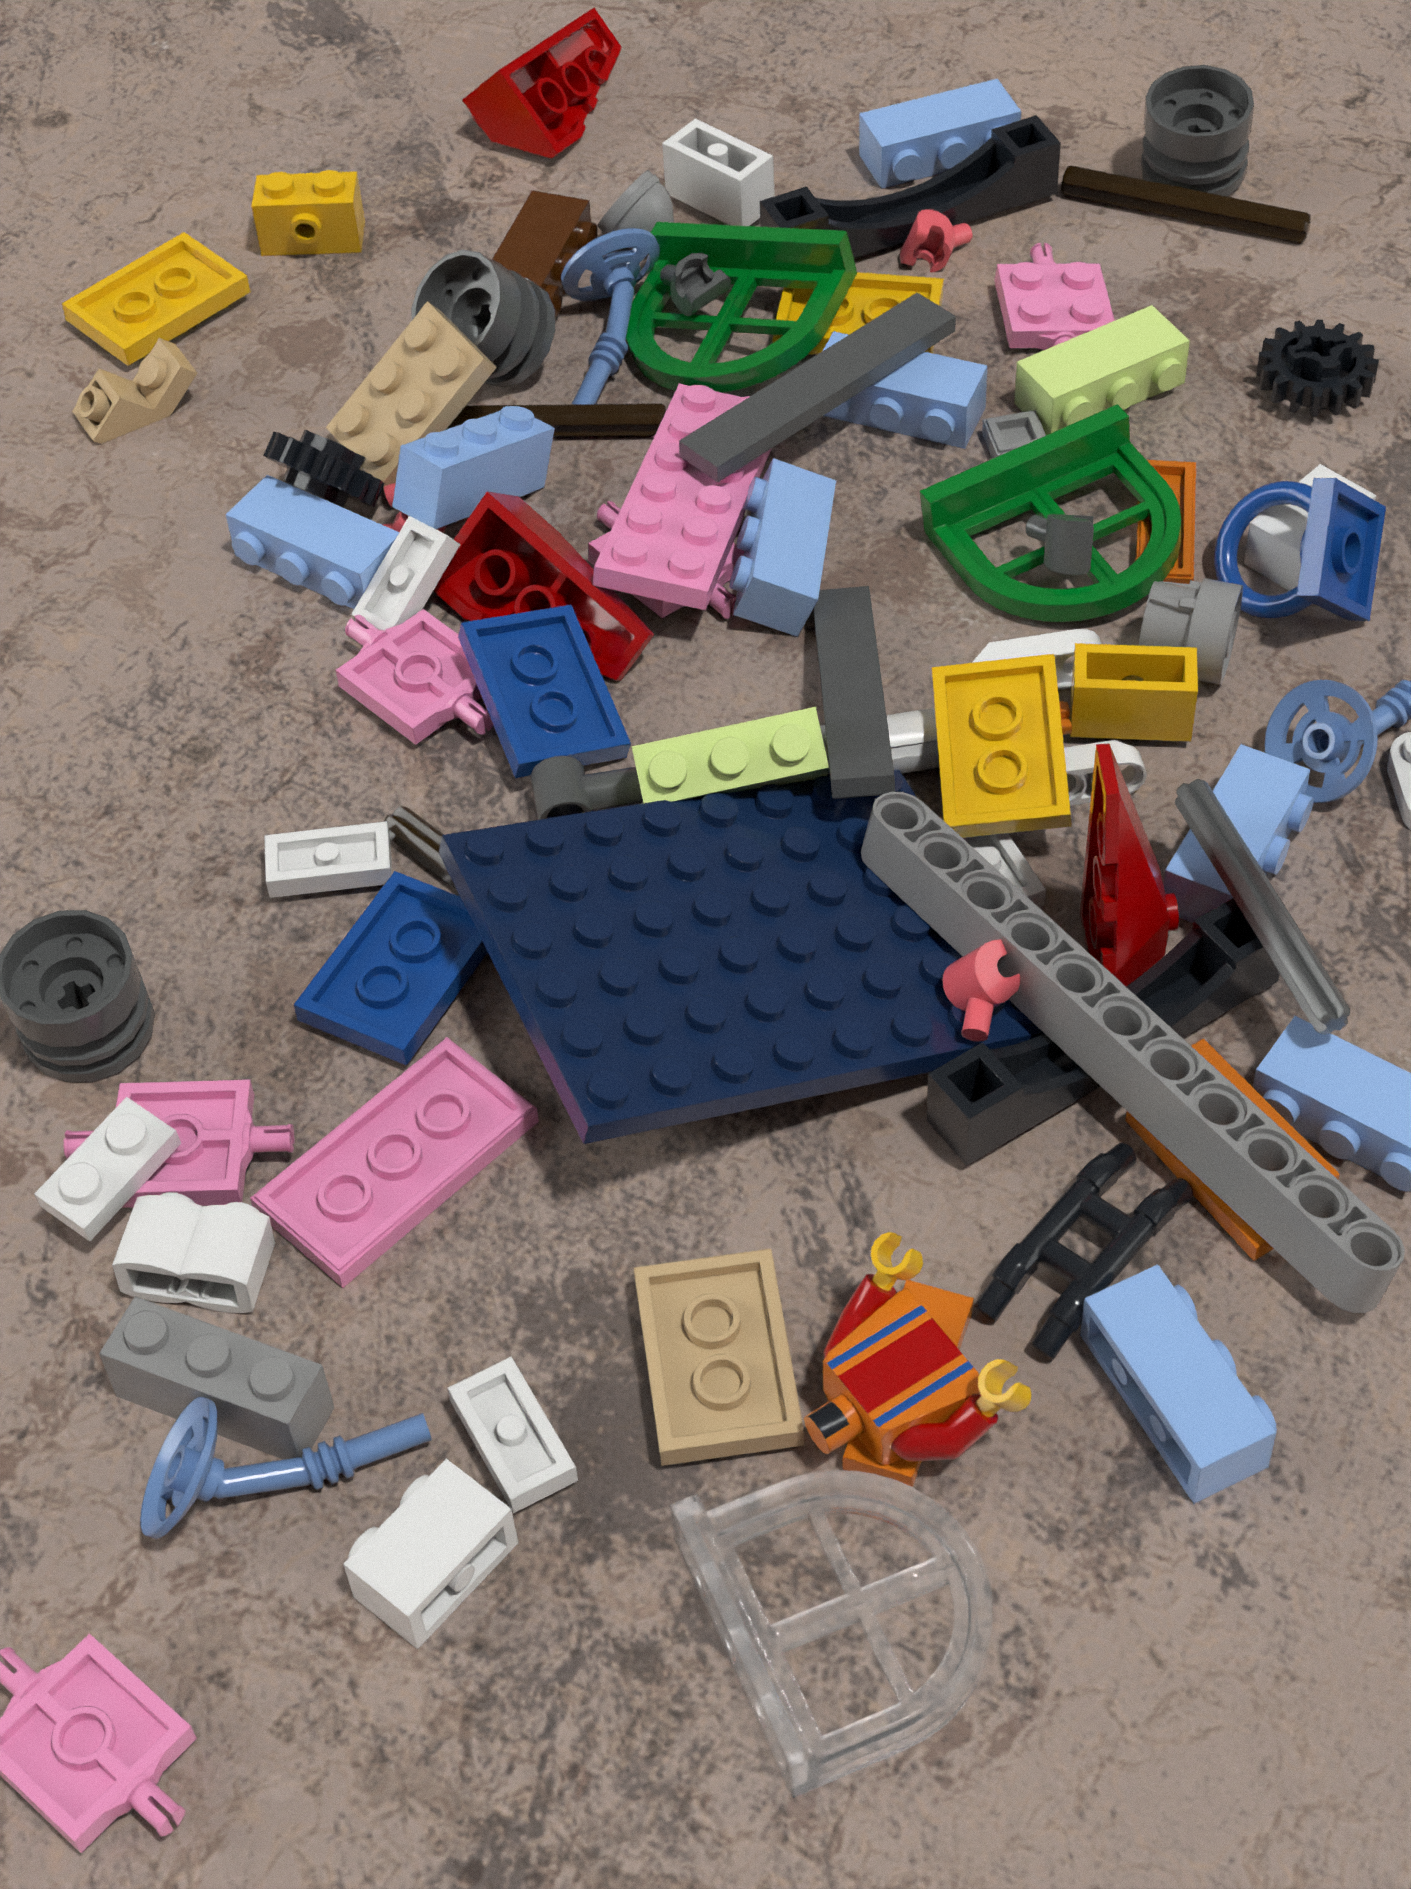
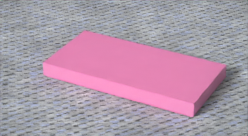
(394, 1161)

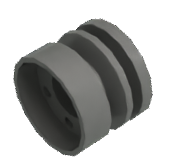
(1197, 129)
(494, 309)
(75, 996)

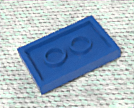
(543, 688)
(395, 970)

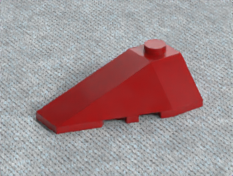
(549, 90)
(522, 564)
(1123, 891)

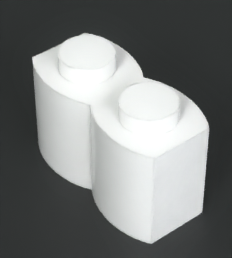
(194, 1253)

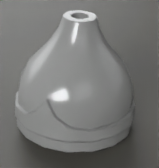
(639, 206)

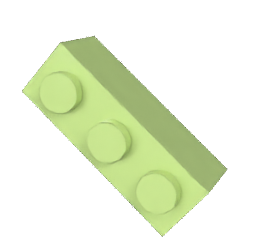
(1102, 369)
(733, 758)

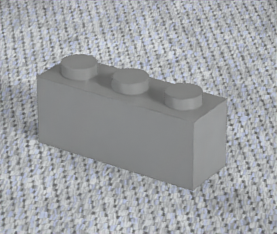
(258, 1390)

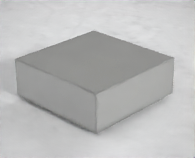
(1011, 431)

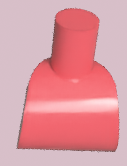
(933, 239)
(978, 987)

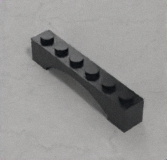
(1005, 172)
(1006, 1090)

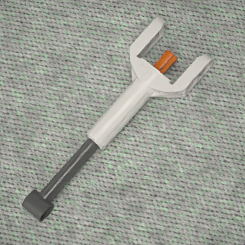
(565, 789)

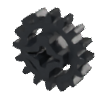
(1317, 367)
(324, 468)

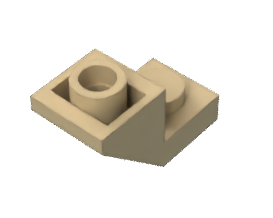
(120, 405)

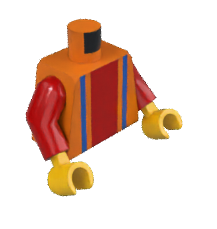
(901, 1377)

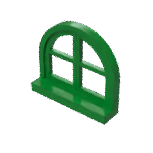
(751, 259)
(1031, 480)

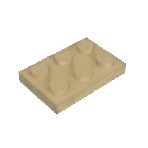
(411, 392)
(718, 1357)

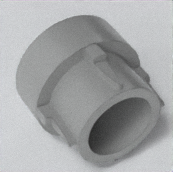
(1195, 616)

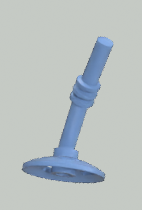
(614, 278)
(1333, 735)
(191, 1472)

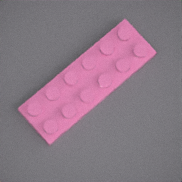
(675, 517)

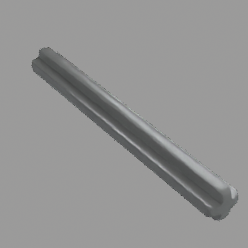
(1262, 907)

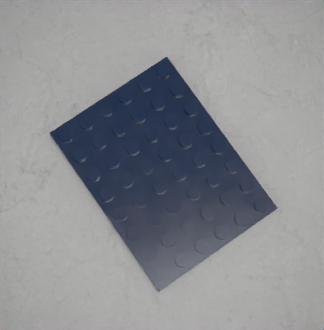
(711, 955)

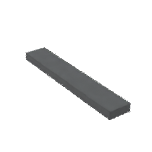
(816, 387)
(852, 694)

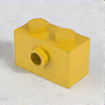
(308, 213)
(1133, 692)

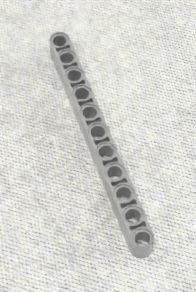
(1138, 1058)

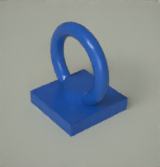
(1335, 551)

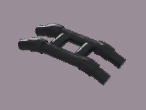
(1086, 1278)

